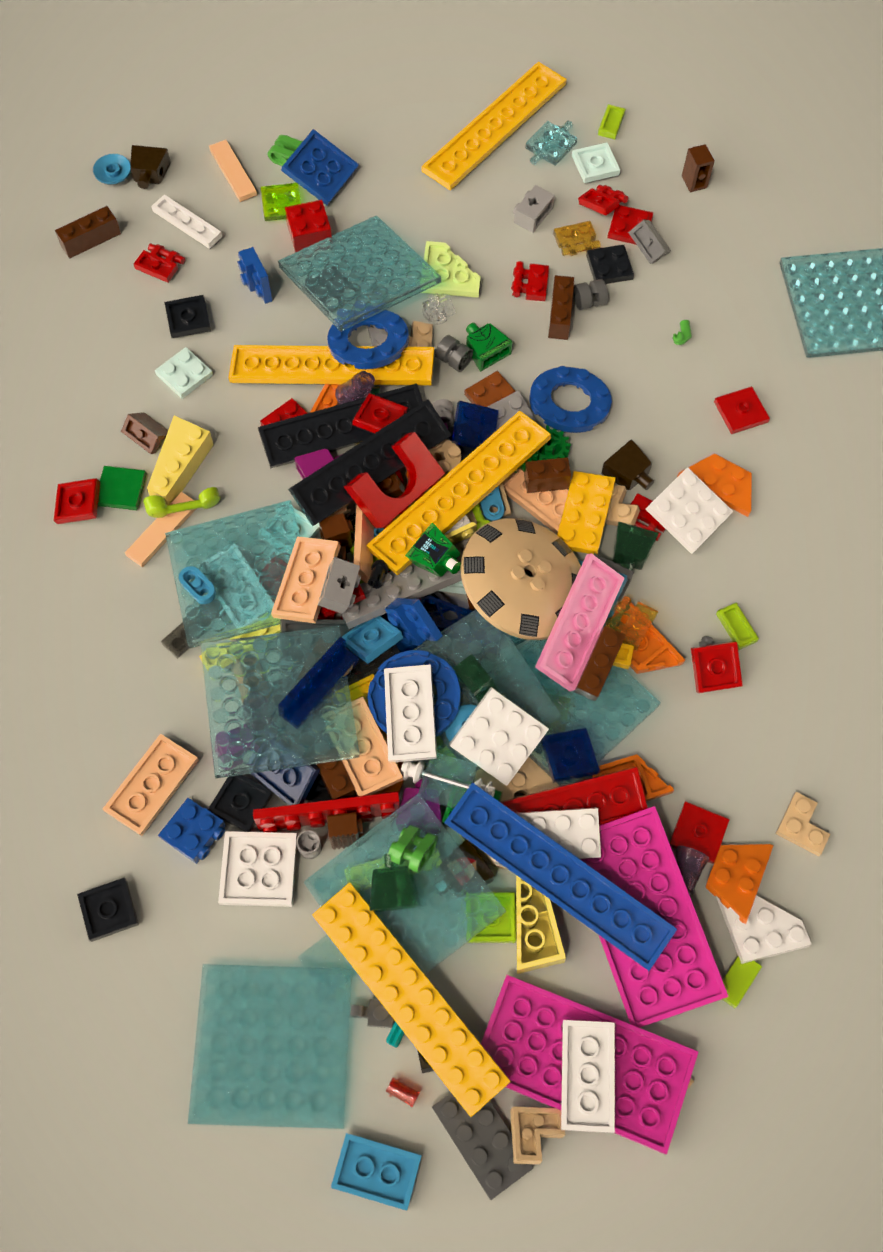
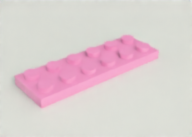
(579, 622)

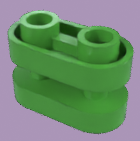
(283, 149)
(407, 841)

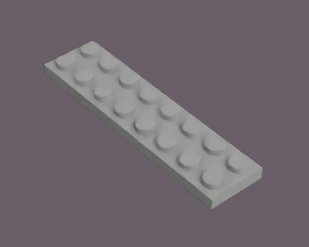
(409, 584)

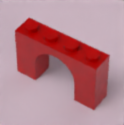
(422, 474)

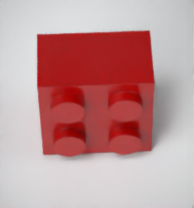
(307, 224)

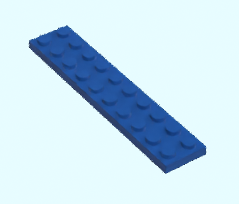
(561, 876)

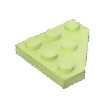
(454, 272)

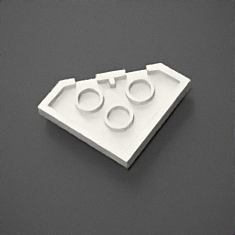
(766, 933)

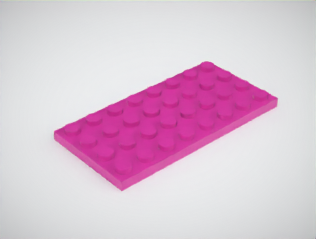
(685, 974)
(649, 1069)

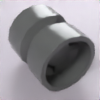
(590, 294)
(453, 352)

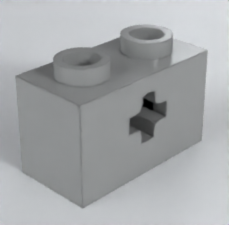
(533, 208)
(336, 597)

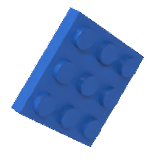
(319, 167)

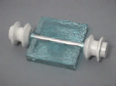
(444, 779)

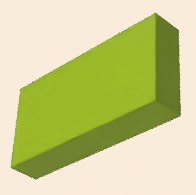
(611, 121)
(737, 626)
(739, 979)

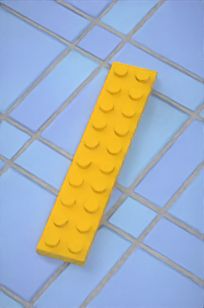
(493, 125)
(318, 366)
(460, 489)
(411, 1000)

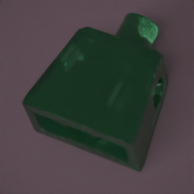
(632, 546)
(474, 677)
(393, 888)

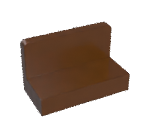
(144, 431)

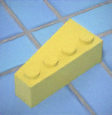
(179, 458)
(537, 930)

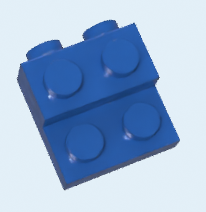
(254, 274)
(412, 621)
(193, 830)

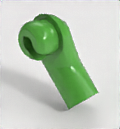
(685, 334)

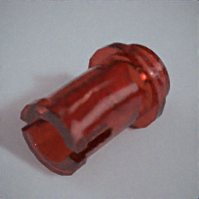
(402, 1091)

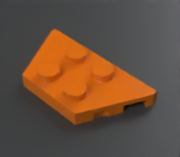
(727, 481)
(653, 652)
(651, 783)
(738, 876)

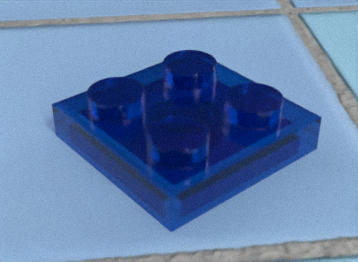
(473, 424)
(569, 755)

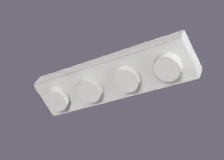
(187, 221)

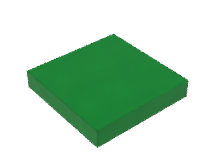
(121, 487)

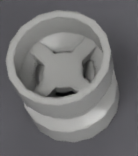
(444, 409)
(308, 839)

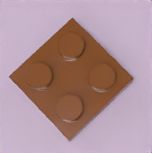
(489, 390)

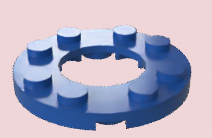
(375, 357)
(564, 420)
(443, 677)

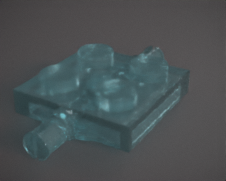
(551, 143)

